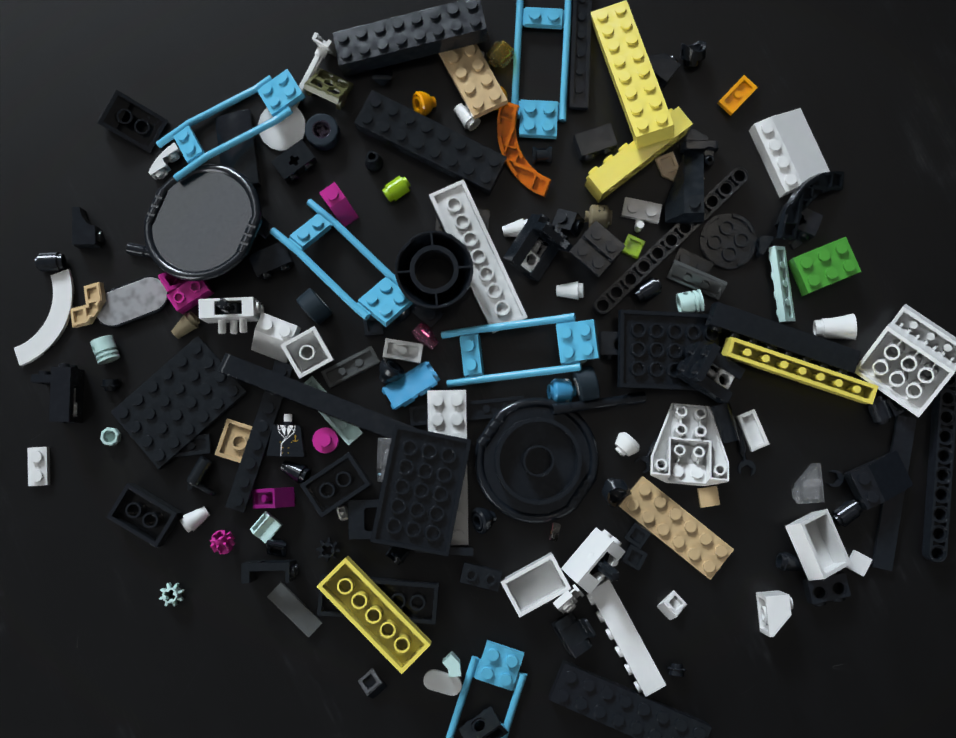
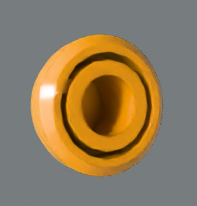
(423, 102)

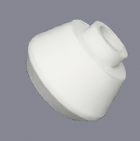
(626, 445)

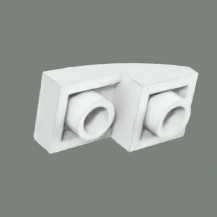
(160, 166)

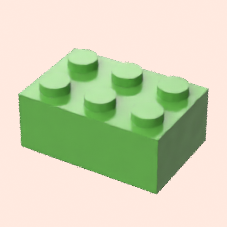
(824, 266)

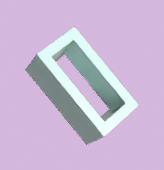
(266, 527)
(453, 664)

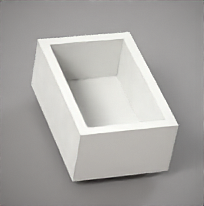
(818, 545)
(535, 584)

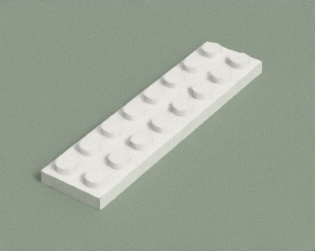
(490, 280)
(449, 417)

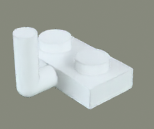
(641, 211)

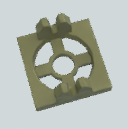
(322, 77)

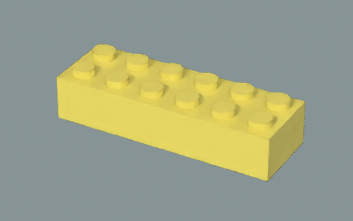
(630, 160)
(374, 614)

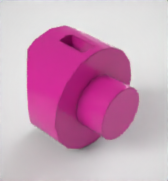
(325, 440)

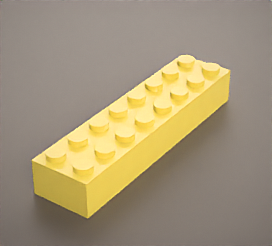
(632, 74)

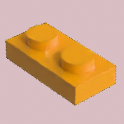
(737, 95)

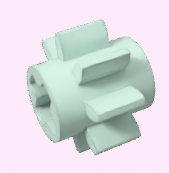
(166, 596)

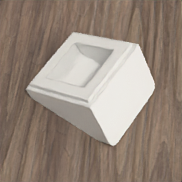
(672, 605)

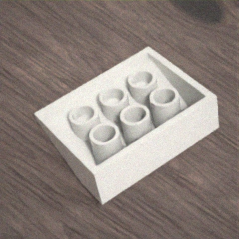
(788, 150)

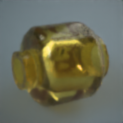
(500, 54)

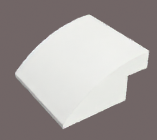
(910, 360)

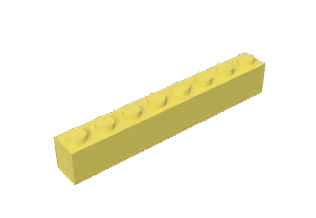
(799, 370)

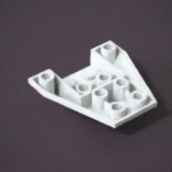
(689, 448)

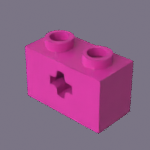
(187, 295)

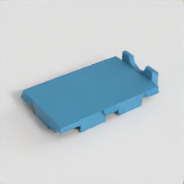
(411, 385)

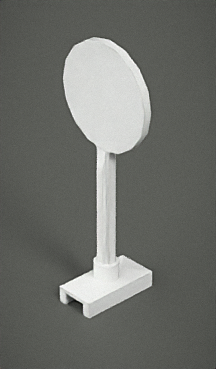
(293, 127)

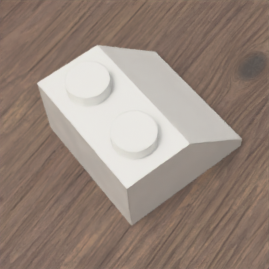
(270, 334)
(307, 352)
(773, 610)

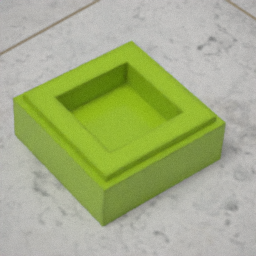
(633, 246)

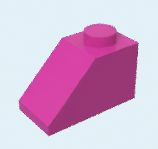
(338, 204)

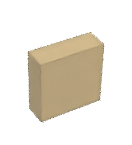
(708, 496)

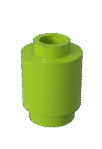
(396, 188)

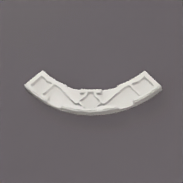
(55, 323)

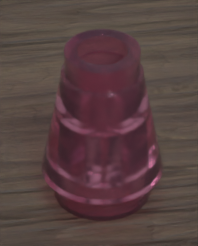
(424, 335)

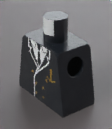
(287, 439)

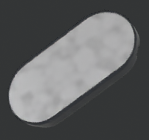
(133, 302)

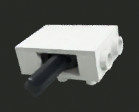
(230, 311)
(595, 560)

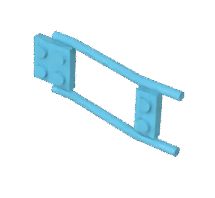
(278, 95)
(540, 117)
(383, 301)
(575, 341)
(497, 667)

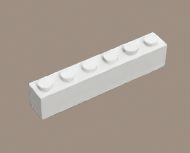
(626, 637)

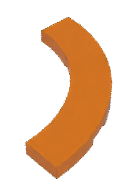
(515, 159)

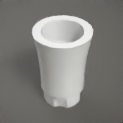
(836, 328)

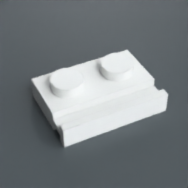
(567, 600)

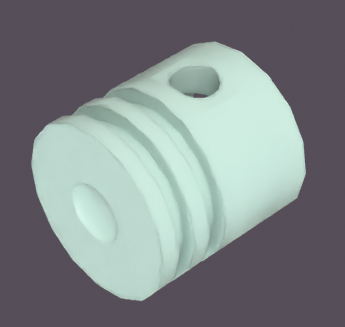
(690, 301)
(105, 349)

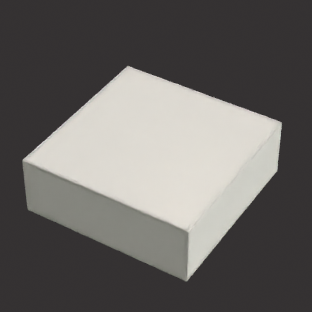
(859, 562)

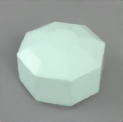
(110, 436)

